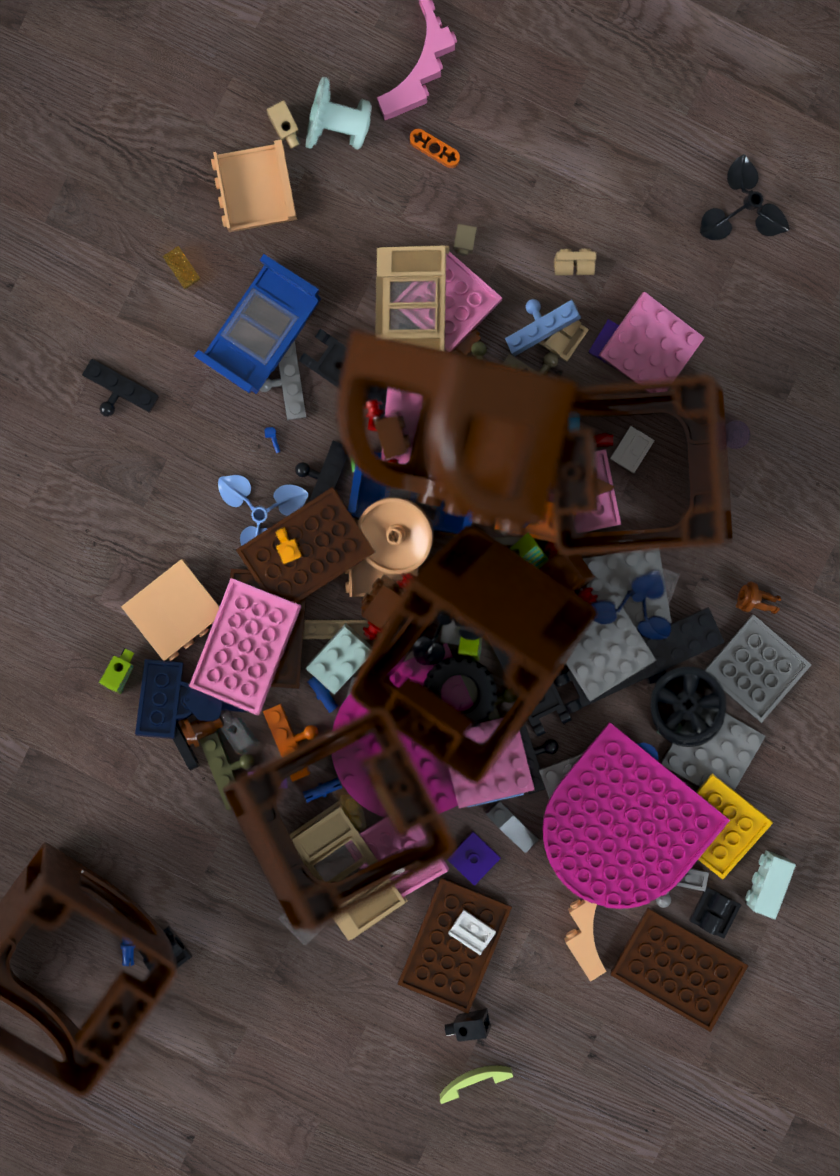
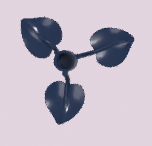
(649, 586)

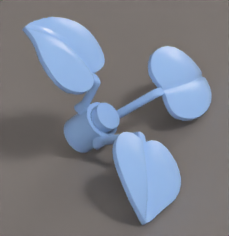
(236, 489)

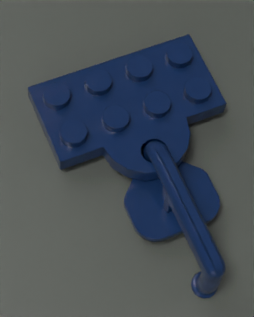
(163, 700)

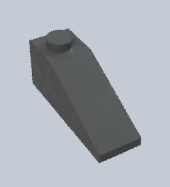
(511, 825)

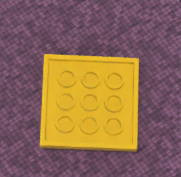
(740, 833)

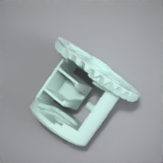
(337, 118)

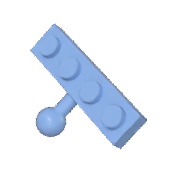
(542, 326)

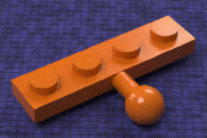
(285, 737)

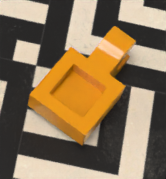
(288, 548)

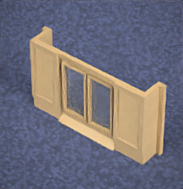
(412, 294)
(335, 850)

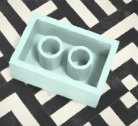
(339, 658)
(770, 884)

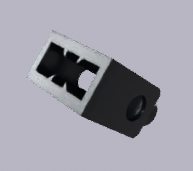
(470, 1026)

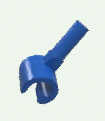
(270, 432)

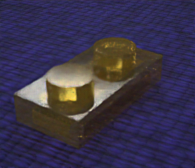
(181, 267)
(354, 812)

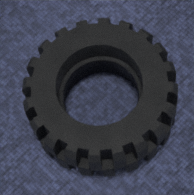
(477, 673)

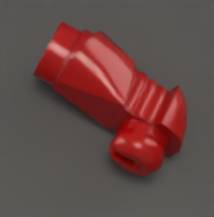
(603, 440)

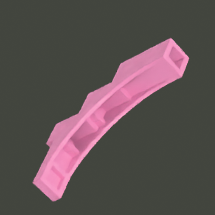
(411, 92)

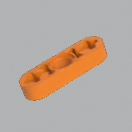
(436, 156)

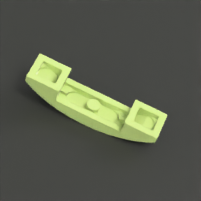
(498, 1073)

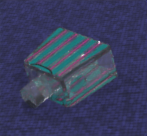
(243, 739)

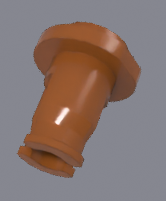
(750, 597)
(198, 729)

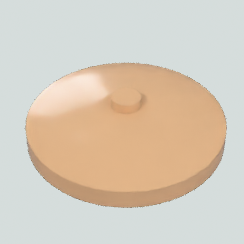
(398, 534)

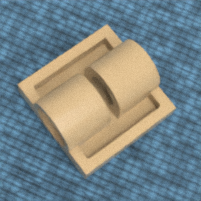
(583, 261)
(566, 340)

